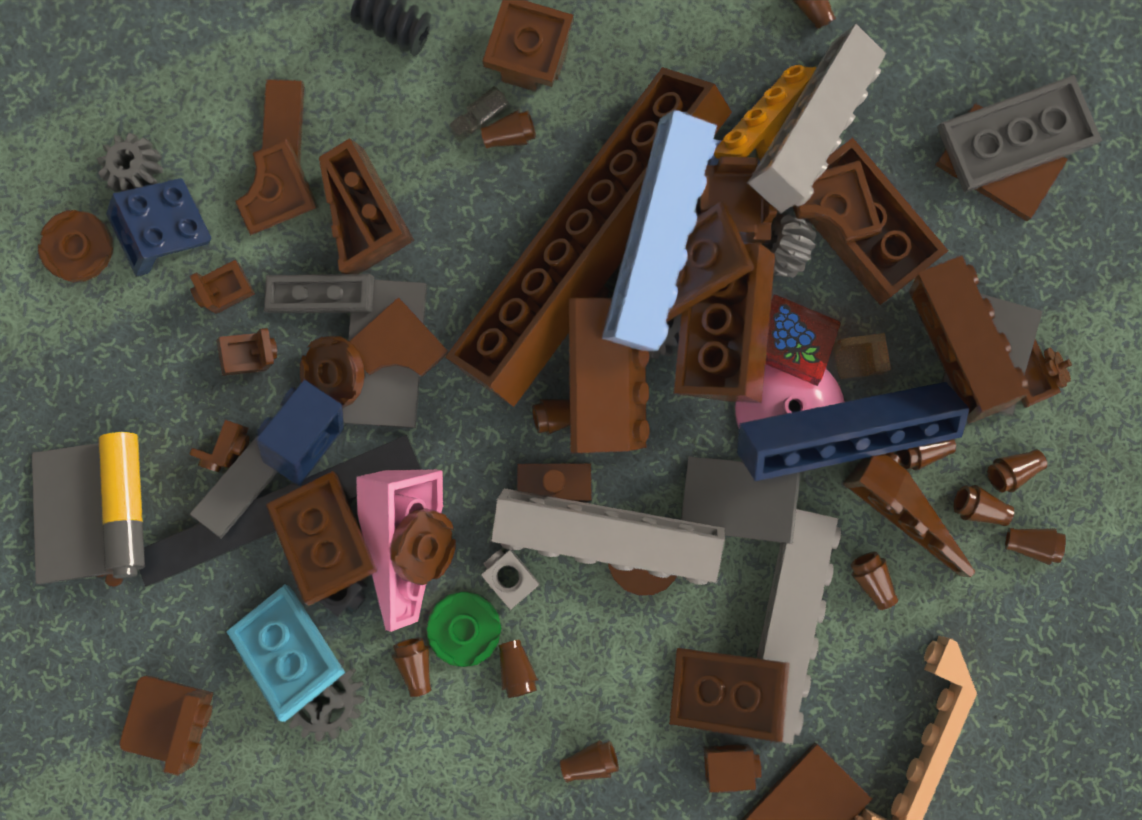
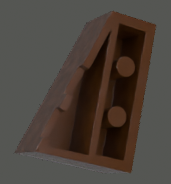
(361, 209)

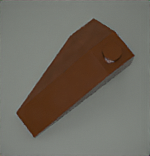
(897, 497)

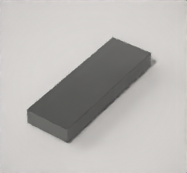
(319, 293)
(234, 491)

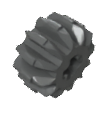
(142, 160)
(791, 244)

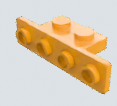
(766, 117)

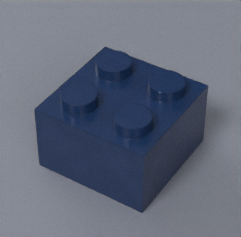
(300, 432)

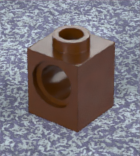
(731, 768)

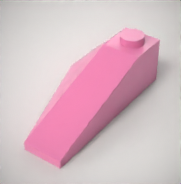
(381, 506)

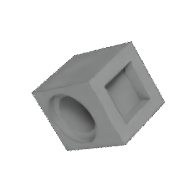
(510, 595)

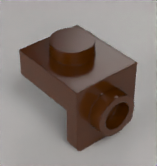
(221, 287)
(246, 352)
(230, 445)

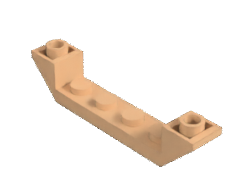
(939, 739)

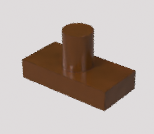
(556, 480)

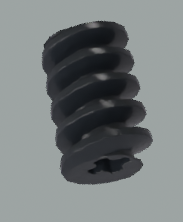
(393, 22)

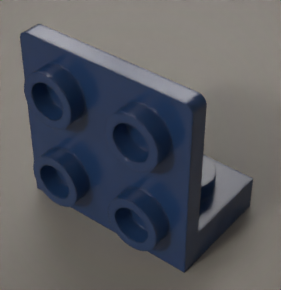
(156, 223)

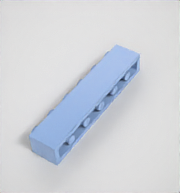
(660, 232)

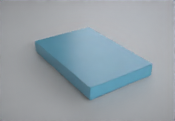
(285, 653)

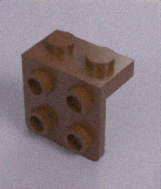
(167, 722)

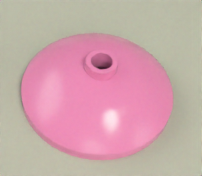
(781, 388)

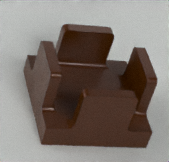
(528, 43)
(729, 184)

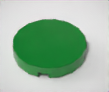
(474, 627)

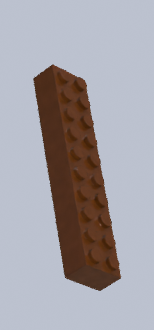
(576, 245)

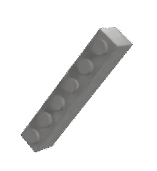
(818, 120)
(608, 536)
(798, 605)

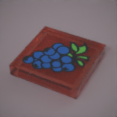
(799, 340)

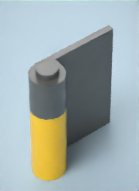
(88, 510)

